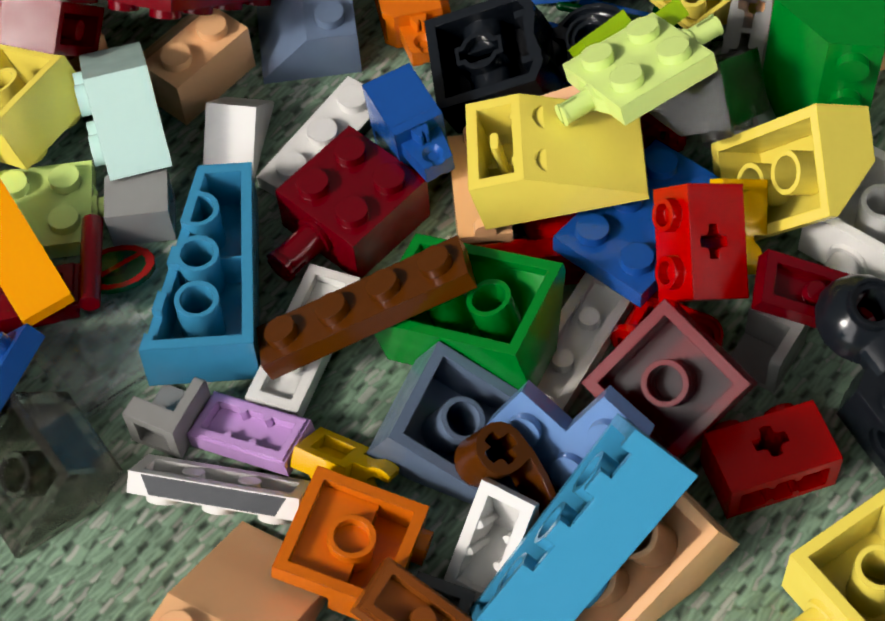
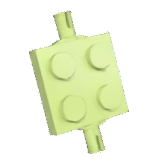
(639, 68)
(55, 202)

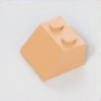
(198, 62)

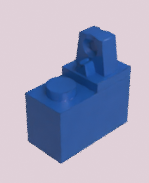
(408, 122)

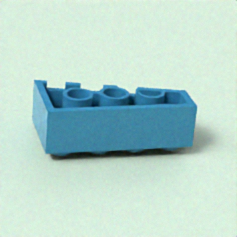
(211, 289)
(587, 529)

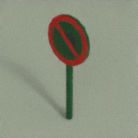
(125, 268)

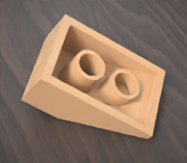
(665, 566)
(238, 585)

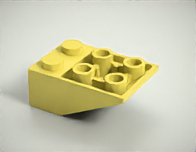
(537, 168)

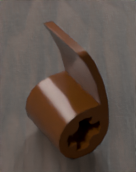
(511, 457)

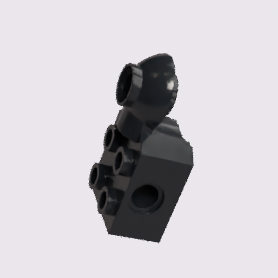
(502, 51)
(863, 343)

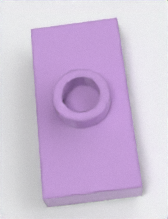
(249, 432)

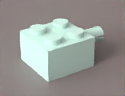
(125, 114)

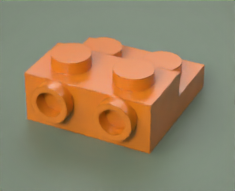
(345, 535)

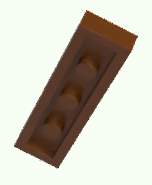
(365, 307)

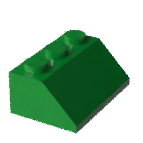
(823, 53)
(501, 325)

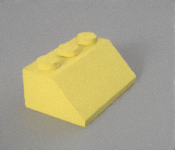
(809, 159)

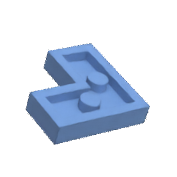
(556, 436)

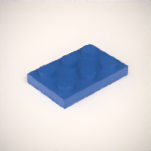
(619, 240)

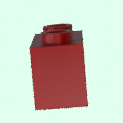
(700, 242)
(770, 457)

